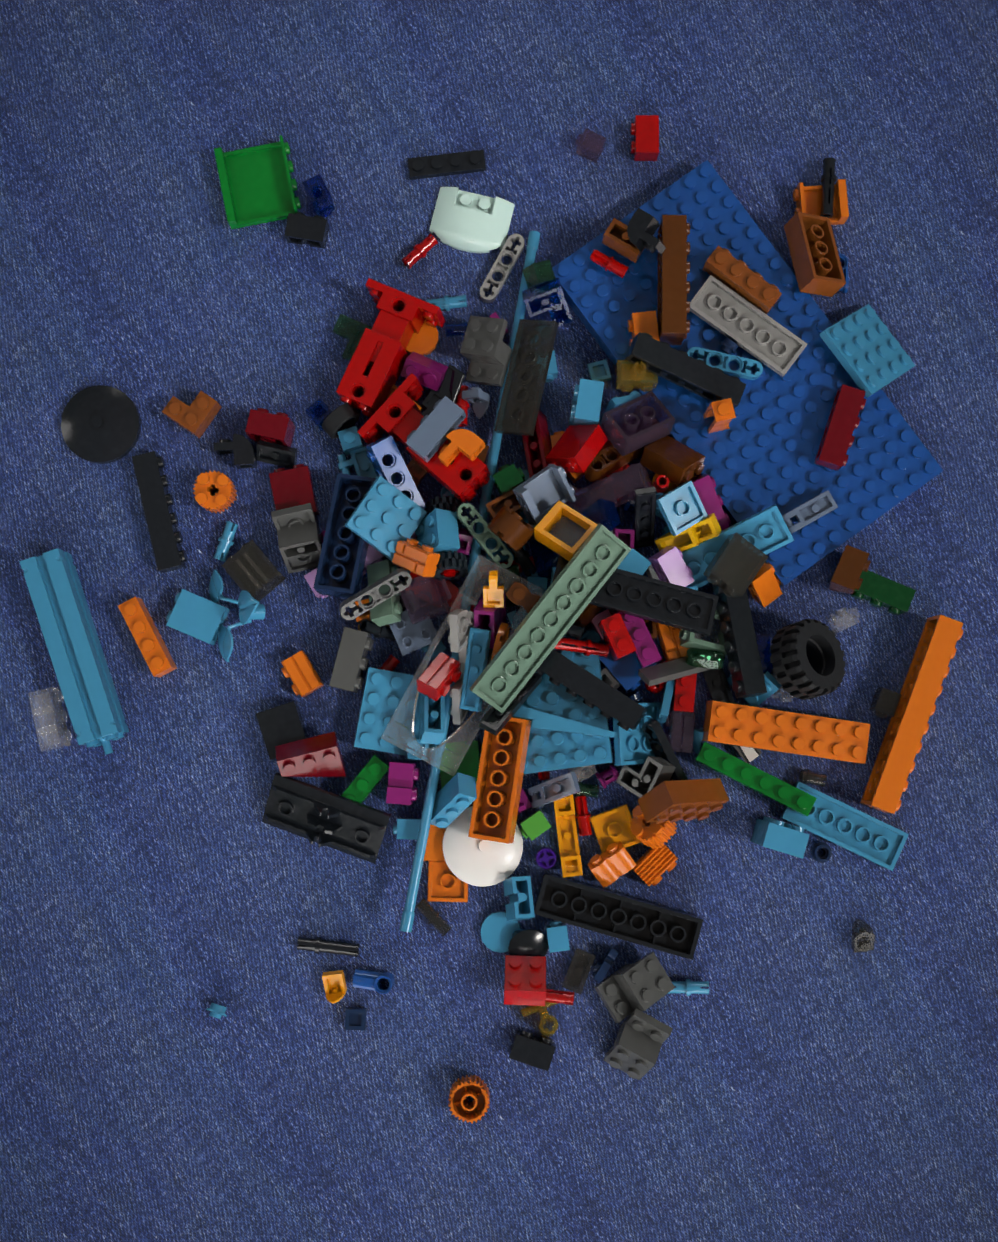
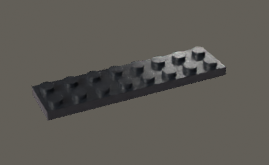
(655, 600)

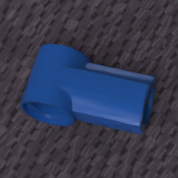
(371, 980)

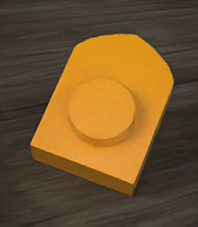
(334, 985)

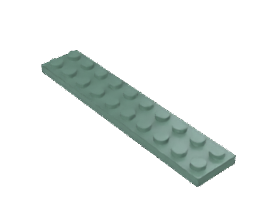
(550, 618)

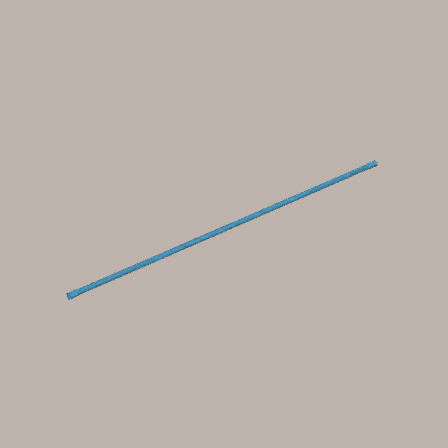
(408, 913)

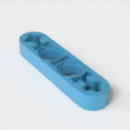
(725, 359)

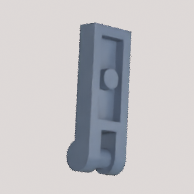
(810, 511)
(554, 790)

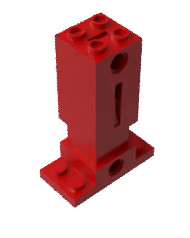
(383, 348)
(401, 416)

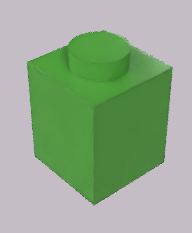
(534, 825)

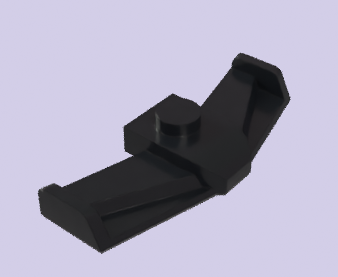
(450, 388)

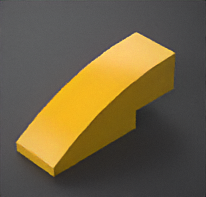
(693, 536)

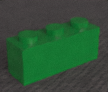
(367, 780)

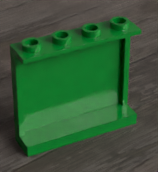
(257, 184)

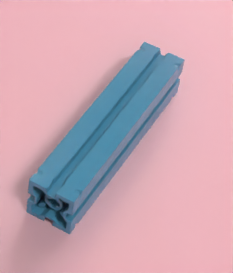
(75, 649)

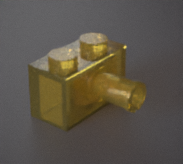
(634, 376)

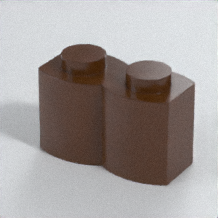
(521, 596)

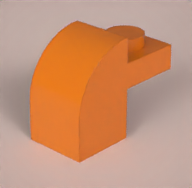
(461, 441)

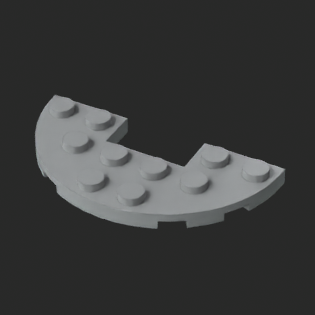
(460, 623)

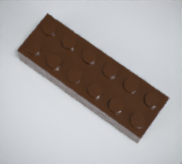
(672, 280)

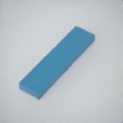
(475, 664)

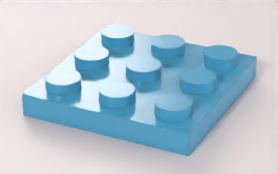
(385, 517)
(631, 745)

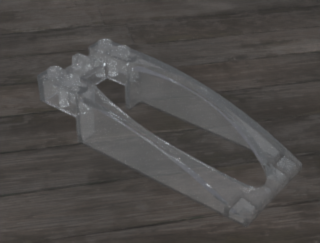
(401, 725)

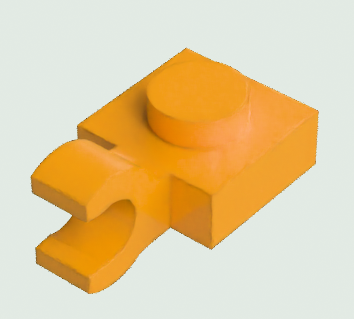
(493, 594)

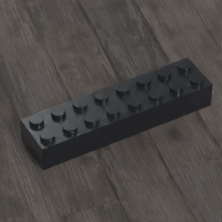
(618, 915)

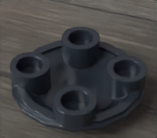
(528, 943)

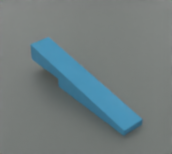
(556, 723)

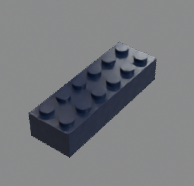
(342, 550)

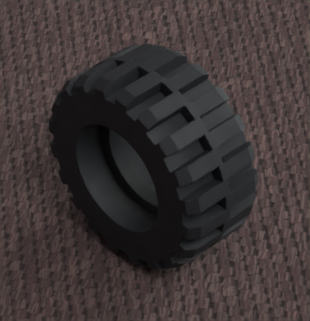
(807, 659)

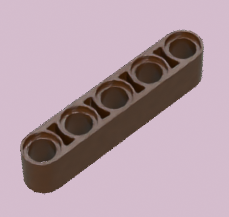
(609, 461)

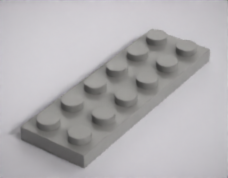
(747, 326)

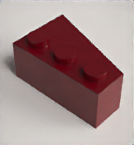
(311, 757)

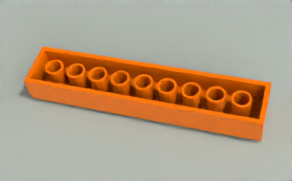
(912, 714)

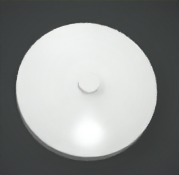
(479, 860)

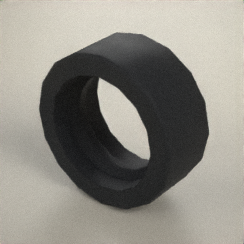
(340, 419)

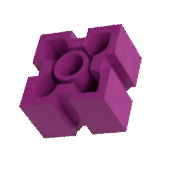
(401, 783)

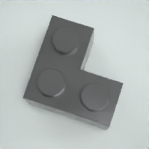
(642, 780)

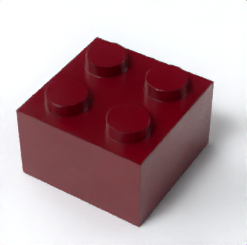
(270, 427)

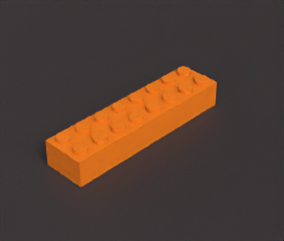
(786, 732)

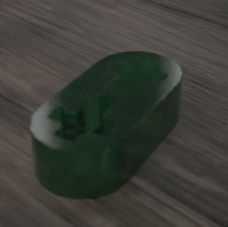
(705, 658)

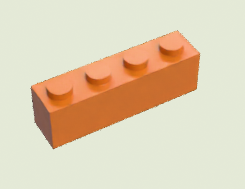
(147, 637)

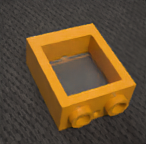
(563, 530)

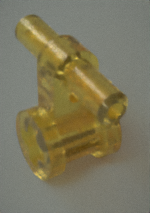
(544, 1015)

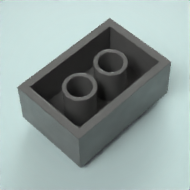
(351, 660)

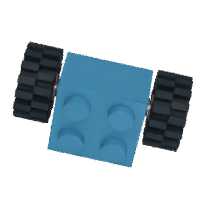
(441, 532)

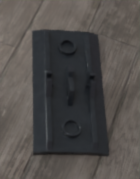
(325, 818)

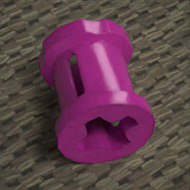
(607, 776)

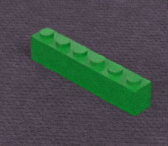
(756, 779)

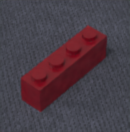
(840, 427)
(537, 446)

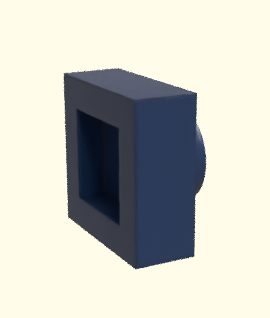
(355, 1018)

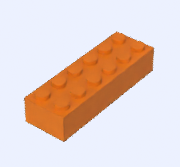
(500, 782)

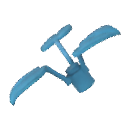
(248, 610)

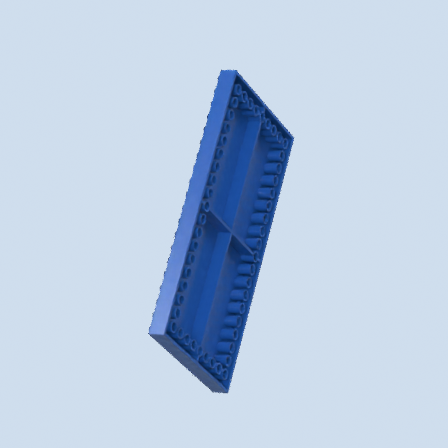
(779, 419)

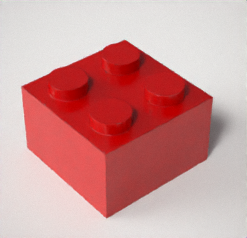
(525, 980)

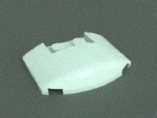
(471, 220)

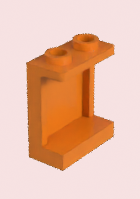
(809, 201)

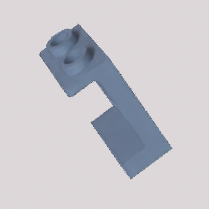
(543, 491)

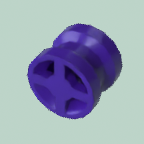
(546, 861)

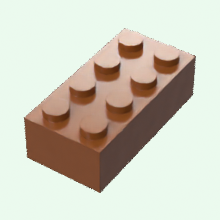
(814, 254)
(683, 800)

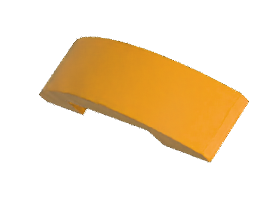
(568, 837)

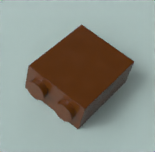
(673, 460)

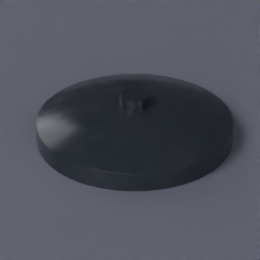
(101, 424)

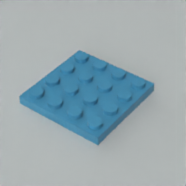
(867, 350)
(379, 700)

